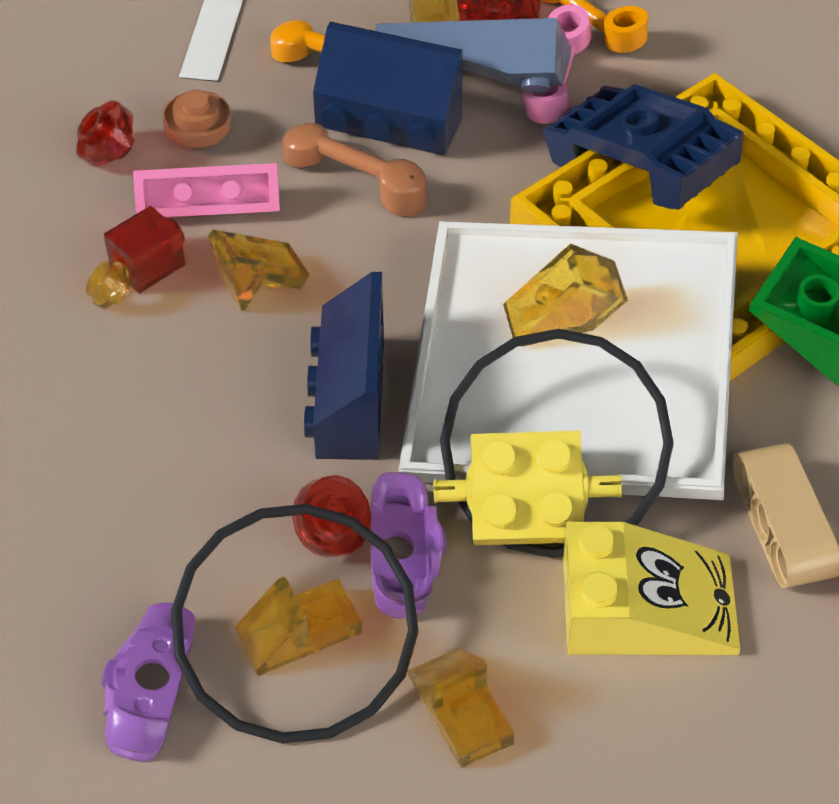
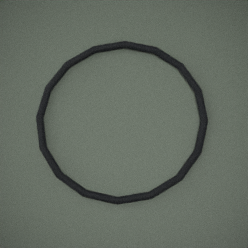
(580, 338)
(303, 735)

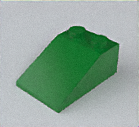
(803, 304)

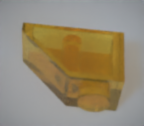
(568, 294)

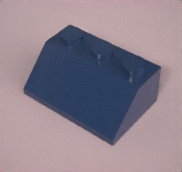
(389, 88)
(348, 374)

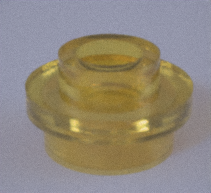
(108, 284)

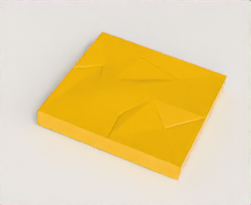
(774, 193)

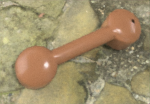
(400, 180)

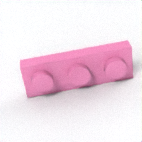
(208, 190)

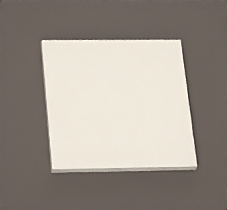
(672, 323)

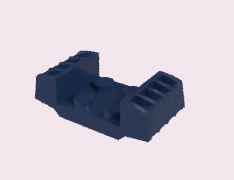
(653, 132)

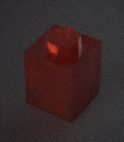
(147, 246)

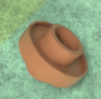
(197, 119)

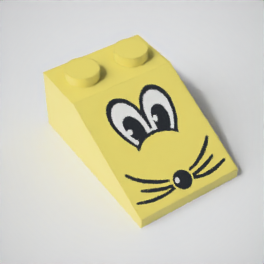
(645, 593)

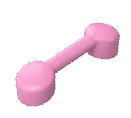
(550, 105)

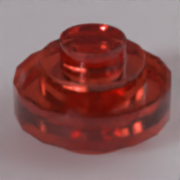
(105, 134)
(324, 536)

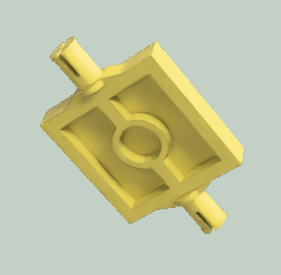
(526, 487)

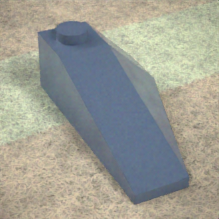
(509, 51)

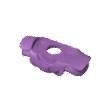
(402, 510)
(137, 715)

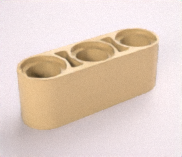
(786, 515)

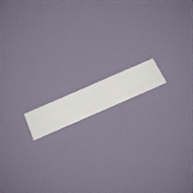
(210, 39)

